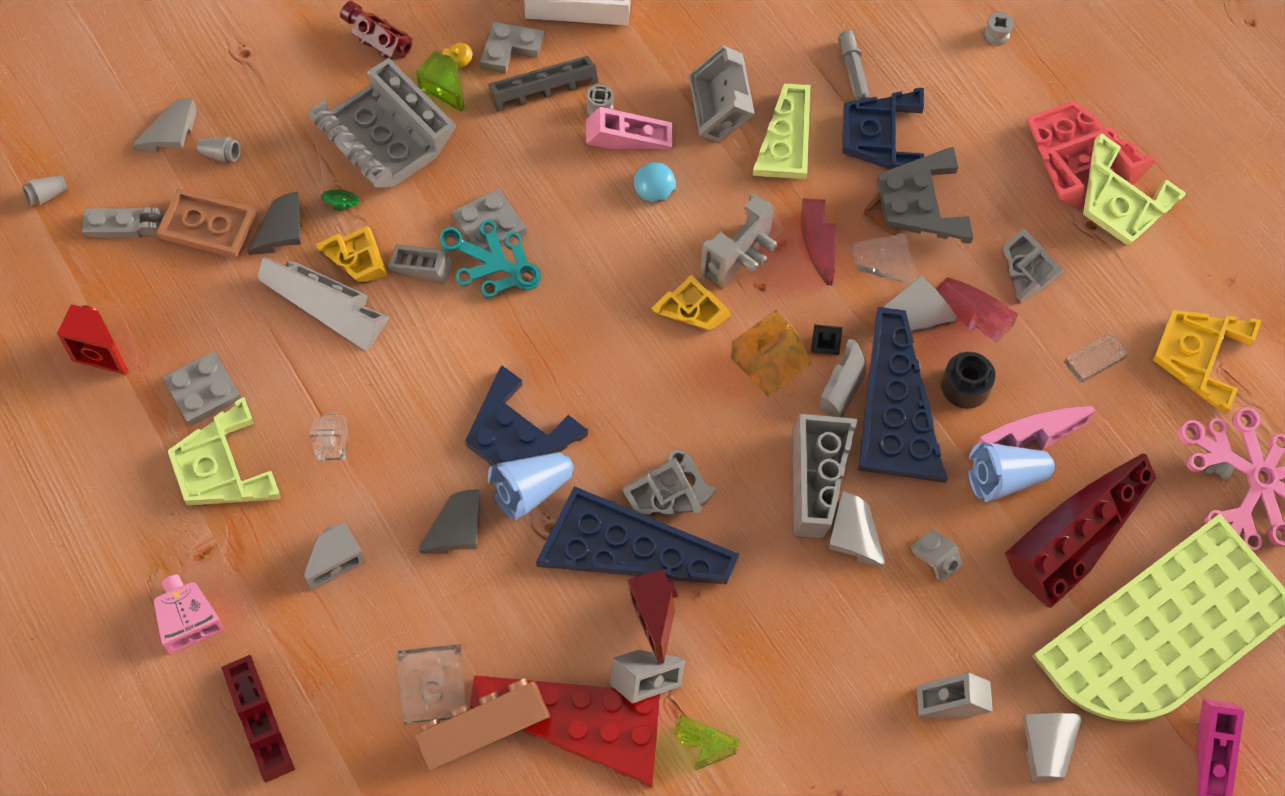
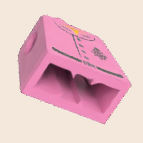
(184, 615)

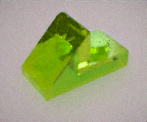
(714, 743)

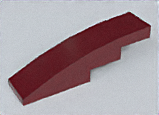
(257, 718)

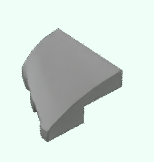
(169, 127)
(923, 306)
(1050, 744)

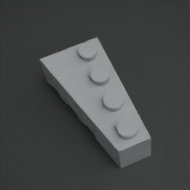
(818, 468)

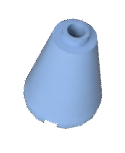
(1006, 469)
(528, 482)

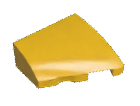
(355, 254)
(692, 305)

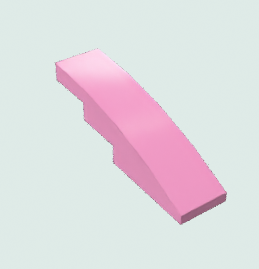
(1043, 428)

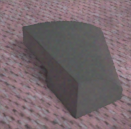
(279, 225)
(455, 525)

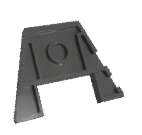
(911, 200)

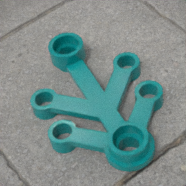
(493, 261)

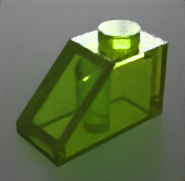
(441, 79)

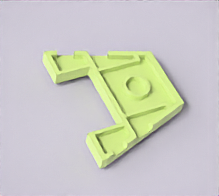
(1117, 203)
(208, 468)

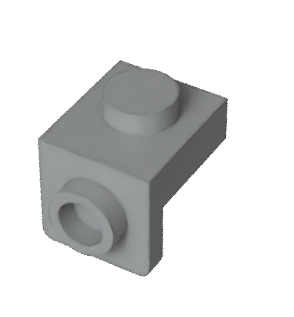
(938, 553)

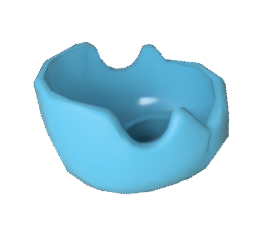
(654, 182)

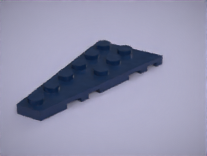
(897, 414)
(616, 540)

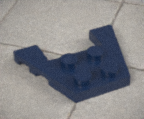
(871, 128)
(505, 435)

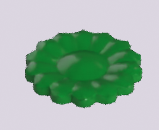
(340, 199)

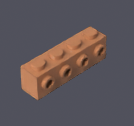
(482, 725)

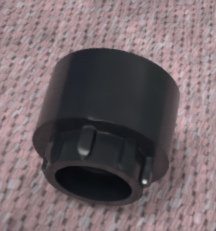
(966, 392)

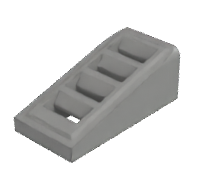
(437, 267)

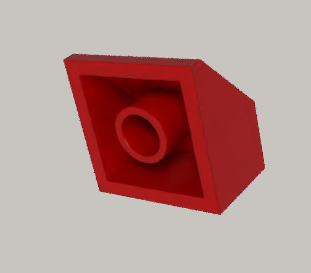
(89, 340)

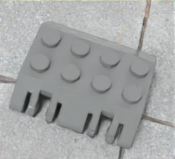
(386, 126)

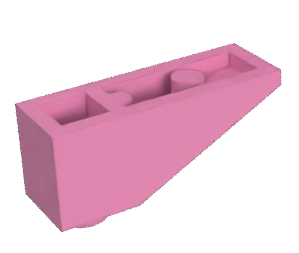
(625, 130)

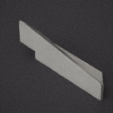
(326, 300)

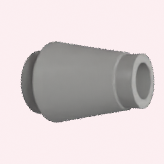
(221, 149)
(44, 189)

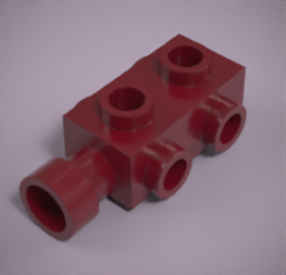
(371, 33)

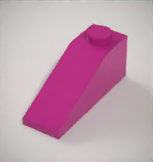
(1218, 747)

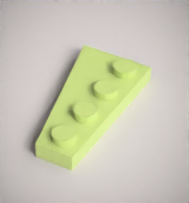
(786, 142)

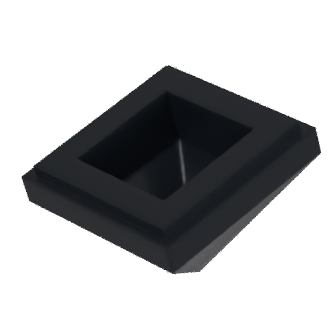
(826, 339)

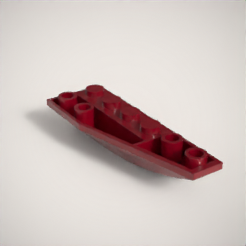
(1077, 532)

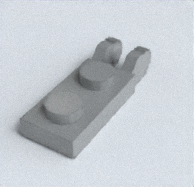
(120, 222)

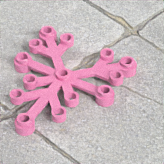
(1221, 452)

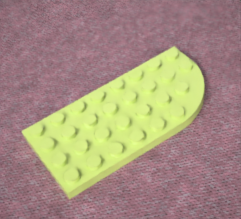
(1168, 629)

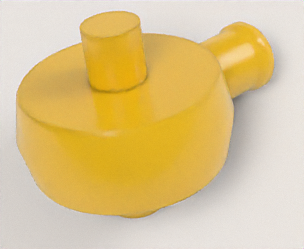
(460, 53)

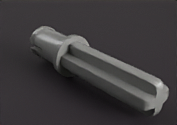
(851, 57)

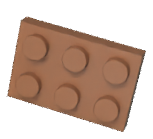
(206, 223)

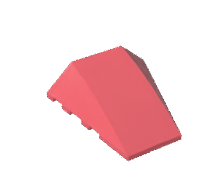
(1066, 145)

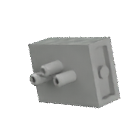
(721, 94)
(726, 256)

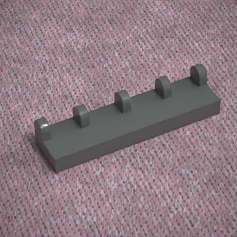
(543, 80)

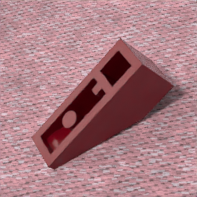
(654, 605)

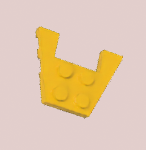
(1191, 347)

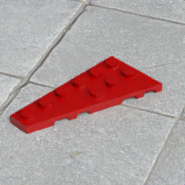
(591, 723)

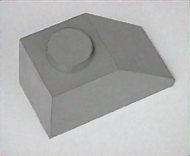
(332, 556)
(640, 677)
(955, 697)

